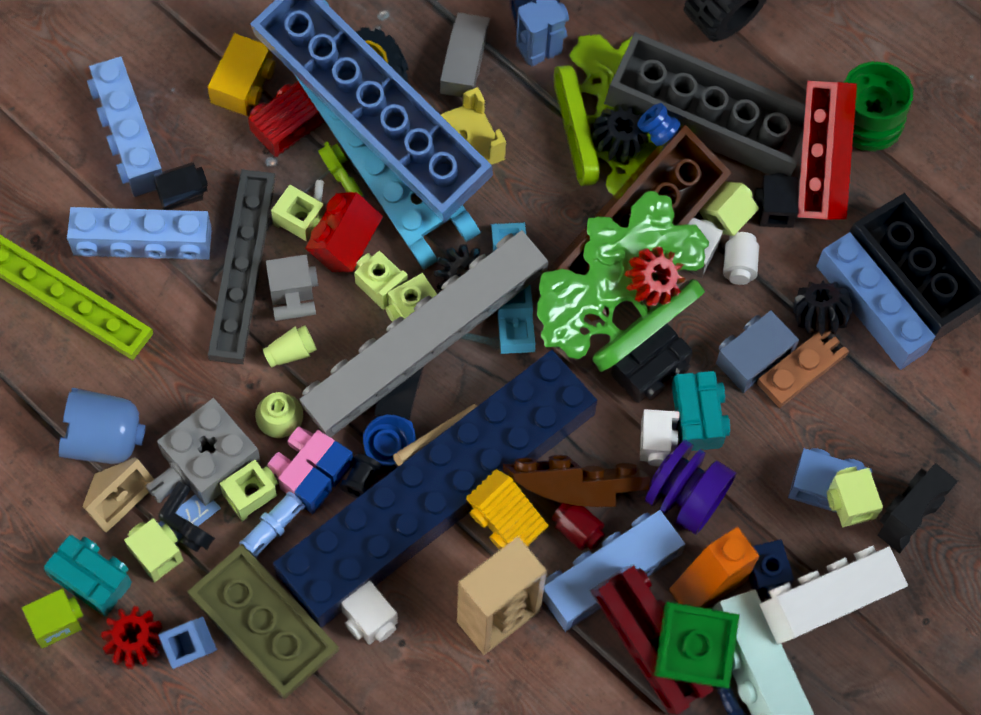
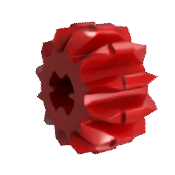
(654, 290)
(118, 638)

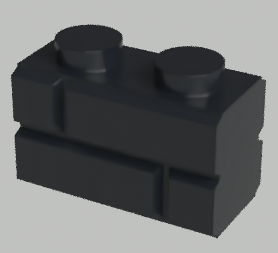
(652, 364)

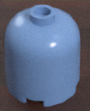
(100, 428)

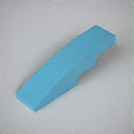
(516, 316)

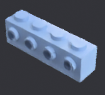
(127, 125)
(139, 233)

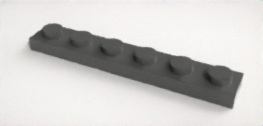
(242, 267)

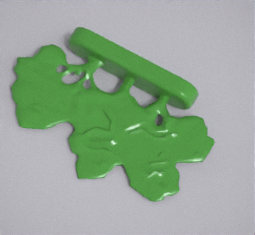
(571, 296)

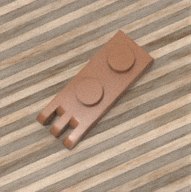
(801, 368)

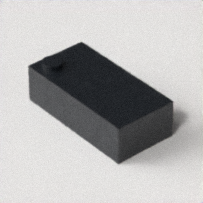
(920, 265)

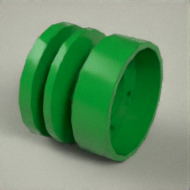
(881, 104)

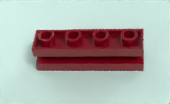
(638, 622)

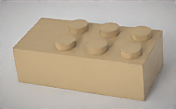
(500, 595)

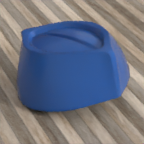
(386, 437)

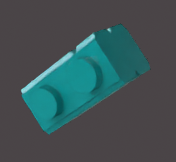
(699, 407)
(89, 574)

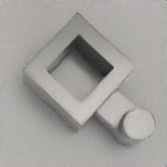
(289, 284)

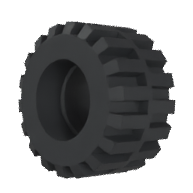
(722, 17)

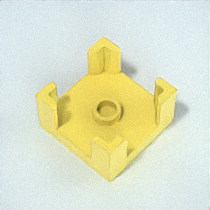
(475, 128)

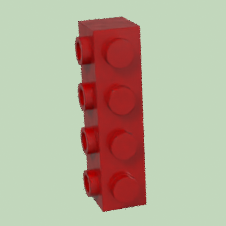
(827, 150)

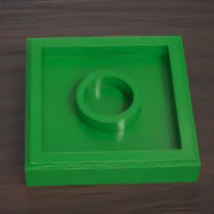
(697, 645)

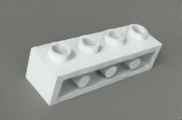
(832, 595)

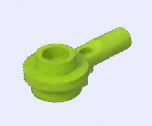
(333, 158)

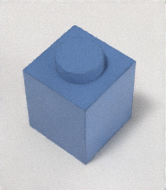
(187, 642)

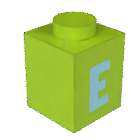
(53, 617)

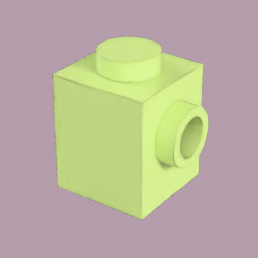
(730, 207)
(405, 297)
(854, 496)
(154, 548)

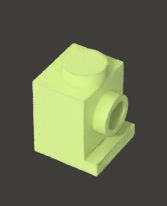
(294, 205)
(378, 286)
(250, 476)

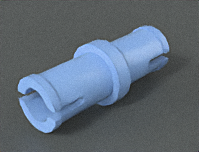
(272, 524)

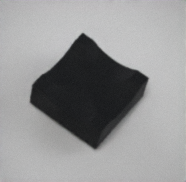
(920, 498)

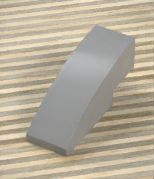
(464, 54)

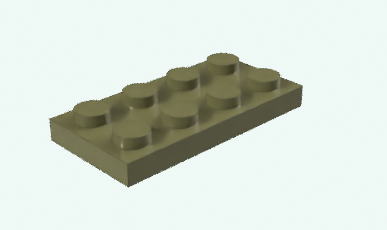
(263, 621)

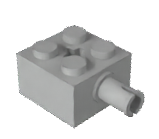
(190, 462)

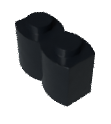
(180, 186)

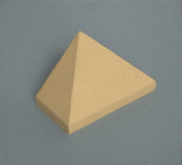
(116, 492)

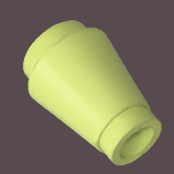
(290, 347)

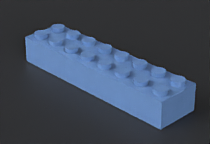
(374, 102)

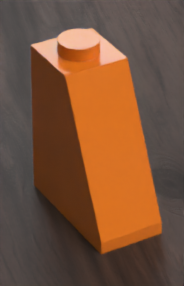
(716, 571)

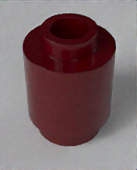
(579, 526)

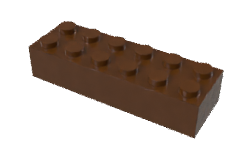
(676, 169)

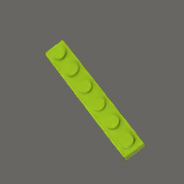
(72, 300)

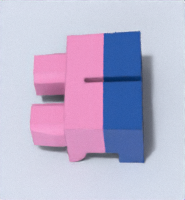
(314, 469)

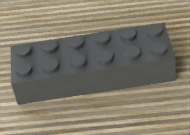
(717, 106)

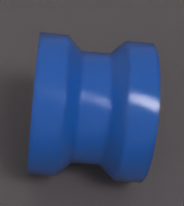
(658, 124)

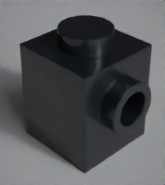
(777, 200)

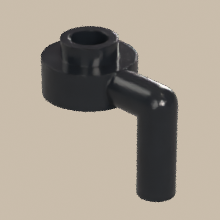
(192, 535)

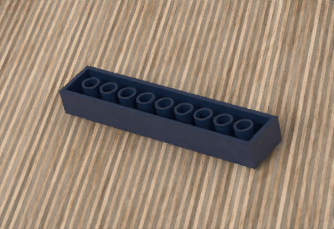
(431, 487)

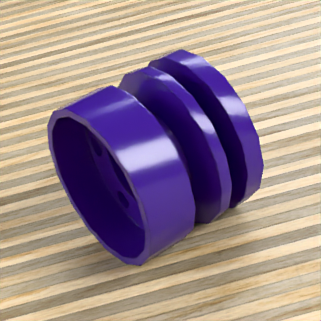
(690, 486)

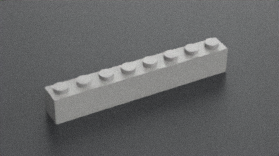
(424, 333)

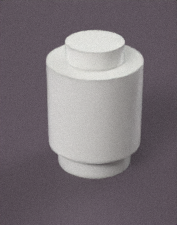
(741, 258)

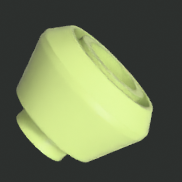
(273, 420)

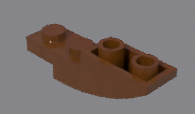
(571, 484)

